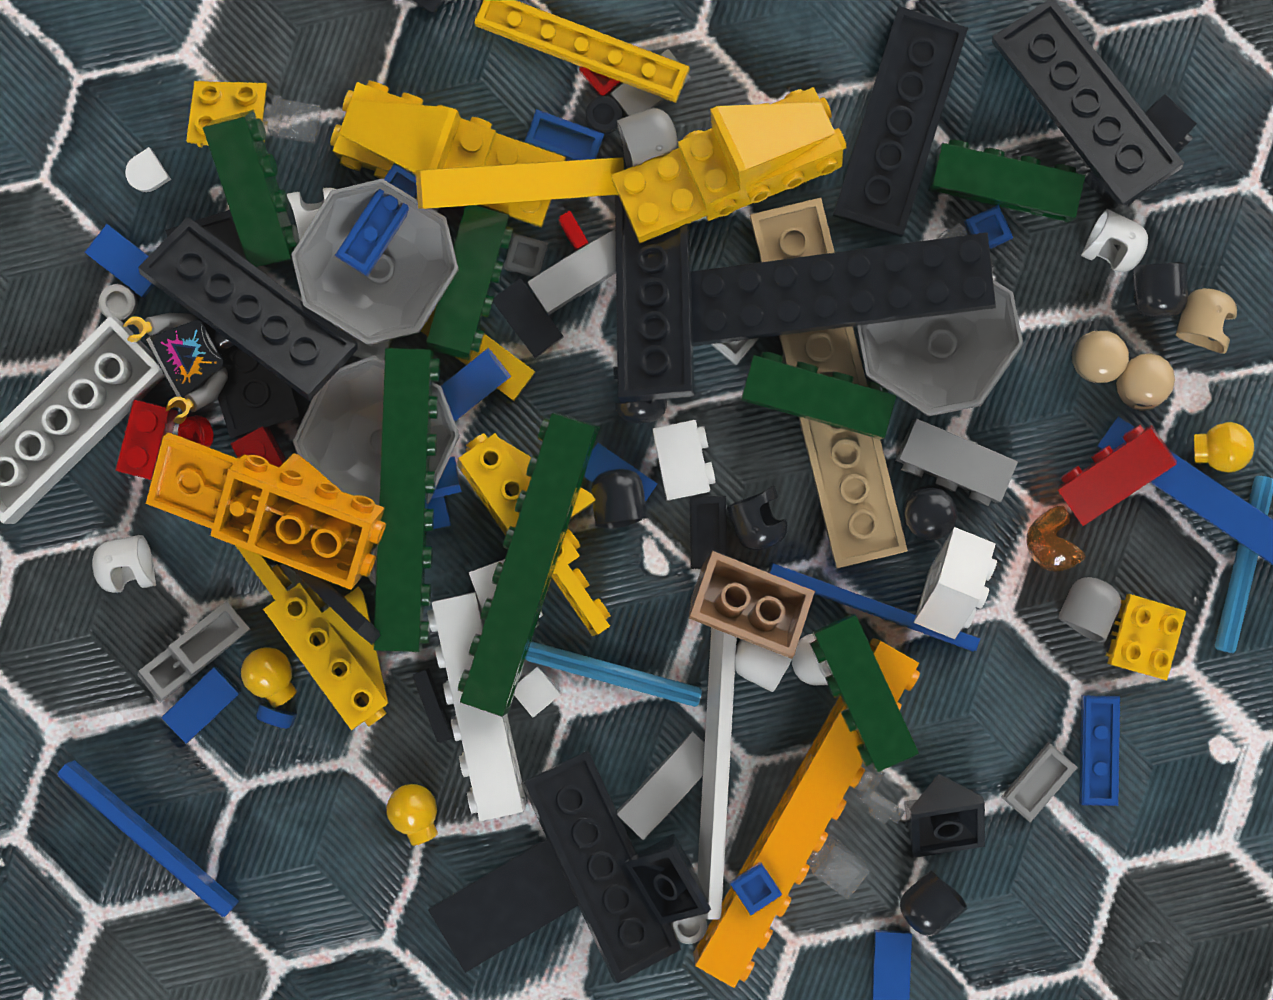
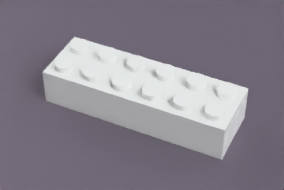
(71, 414)
(486, 737)

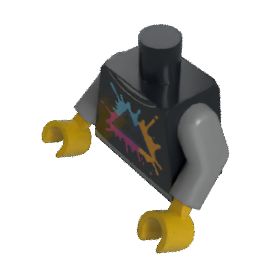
(189, 356)

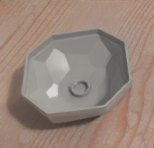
(401, 286)
(944, 359)
(345, 429)

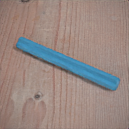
(1242, 575)
(614, 674)

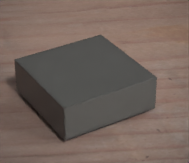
(525, 255)

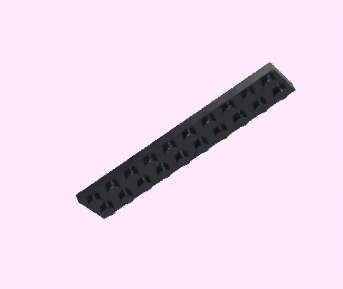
(842, 289)

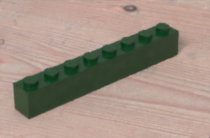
(404, 495)
(528, 564)

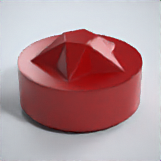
(197, 430)

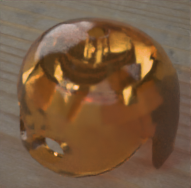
(1046, 547)

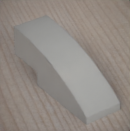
(576, 273)
(193, 651)
(664, 787)

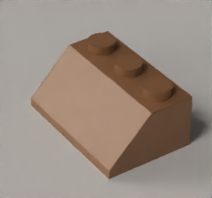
(750, 604)

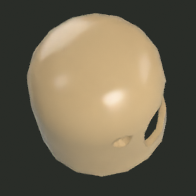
(1205, 318)
(1100, 356)
(1146, 381)

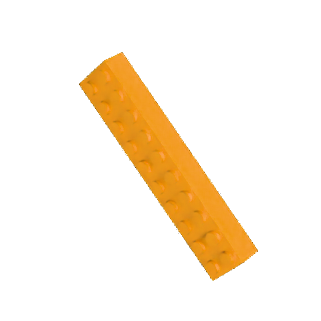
(796, 830)

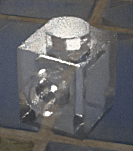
(839, 867)

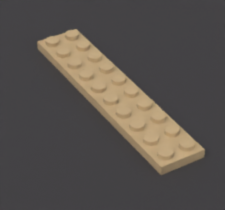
(845, 465)

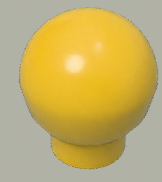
(1225, 447)
(268, 675)
(413, 813)

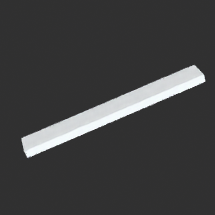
(716, 769)

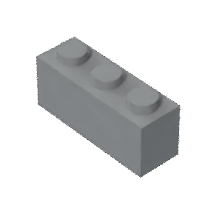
(956, 462)

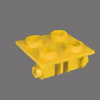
(222, 100)
(1146, 636)

